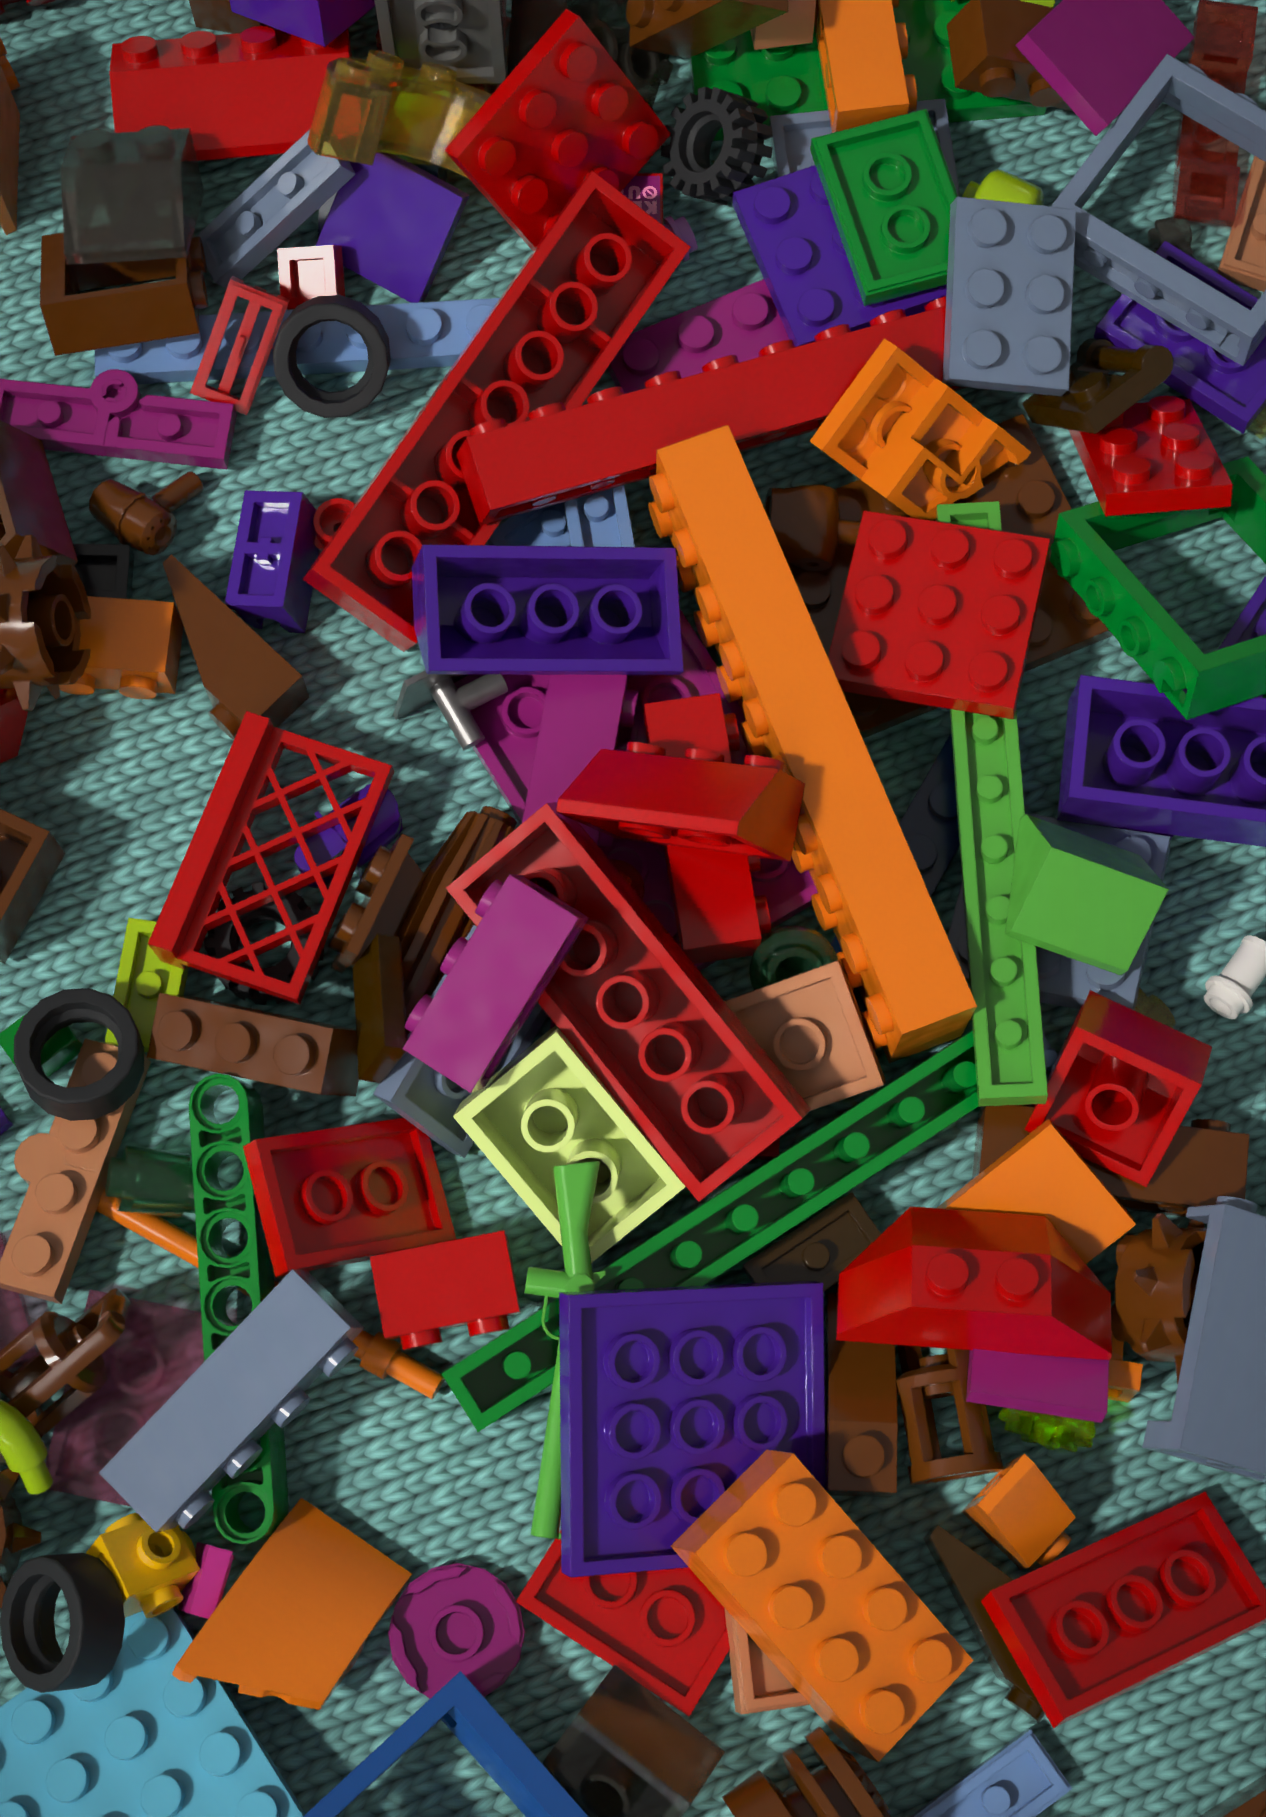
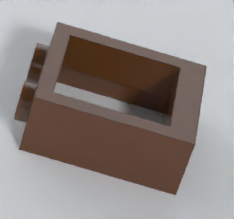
(124, 313)

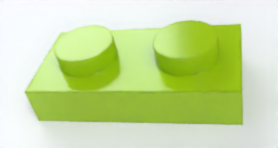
(142, 978)

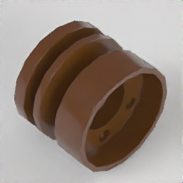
(830, 1790)

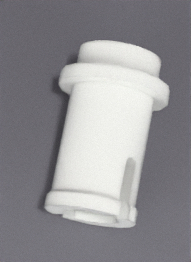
(1232, 989)

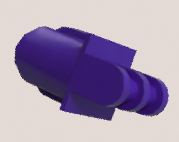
(332, 842)

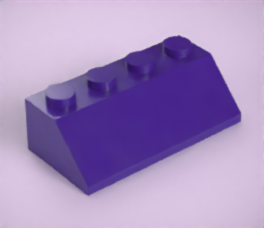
(547, 610)

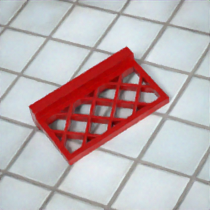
(217, 850)

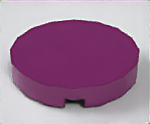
(455, 1623)

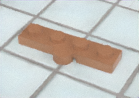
(65, 1186)

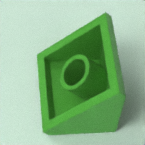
(1080, 896)

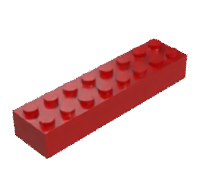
(534, 349)

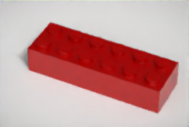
(644, 1010)

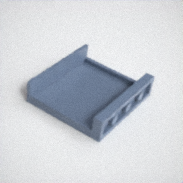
(1223, 1368)

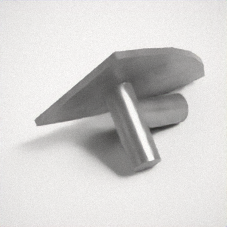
(452, 702)

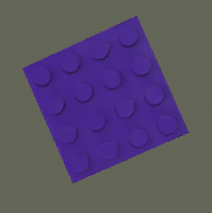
(673, 1404)

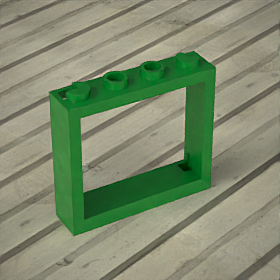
(1137, 620)

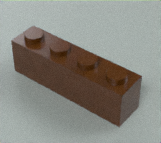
(1195, 1169)

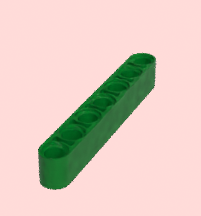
(223, 1274)

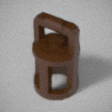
(66, 1354)
(934, 1379)

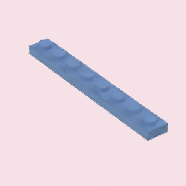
(417, 333)

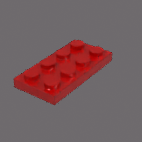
(1128, 1608)

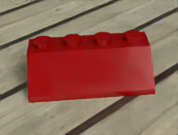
(232, 90)

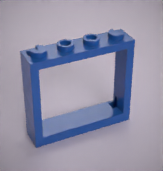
(483, 1735)

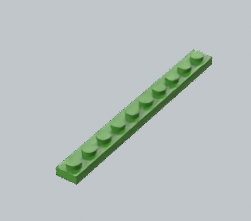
(989, 814)

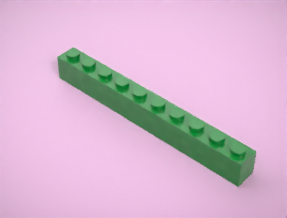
(737, 1219)

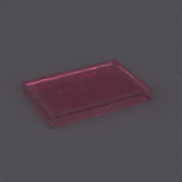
(143, 1371)

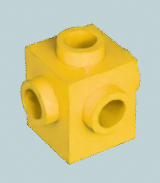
(147, 1564)

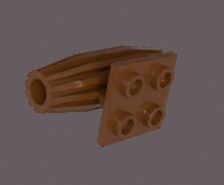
(416, 903)

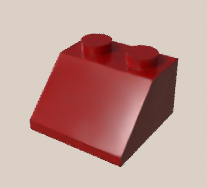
(1121, 1087)
(445, 1288)

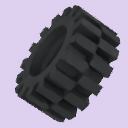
(693, 139)

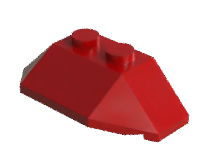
(975, 1286)

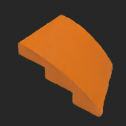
(913, 436)
(297, 1612)

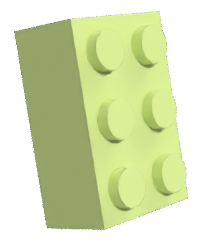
(555, 1113)

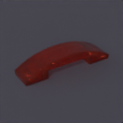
(1205, 161)

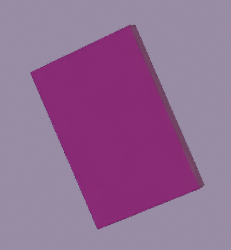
(1102, 52)

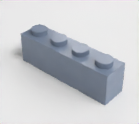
(232, 1402)

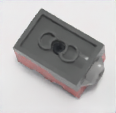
(452, 33)

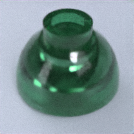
(789, 953)

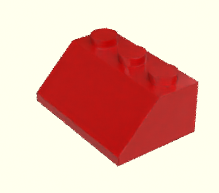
(688, 800)

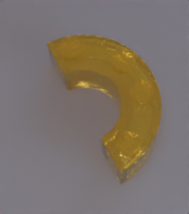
(391, 109)

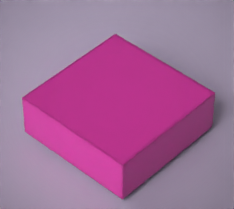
(208, 1585)

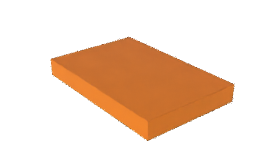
(1049, 1180)

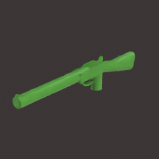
(575, 1195)

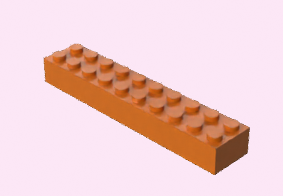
(800, 716)

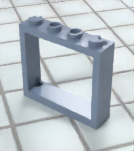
(1136, 269)

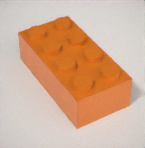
(822, 1603)

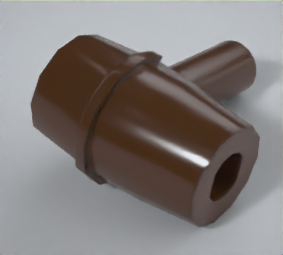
(142, 519)

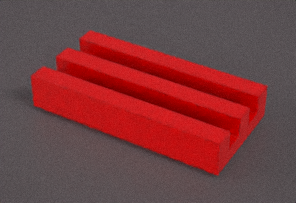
(257, 297)

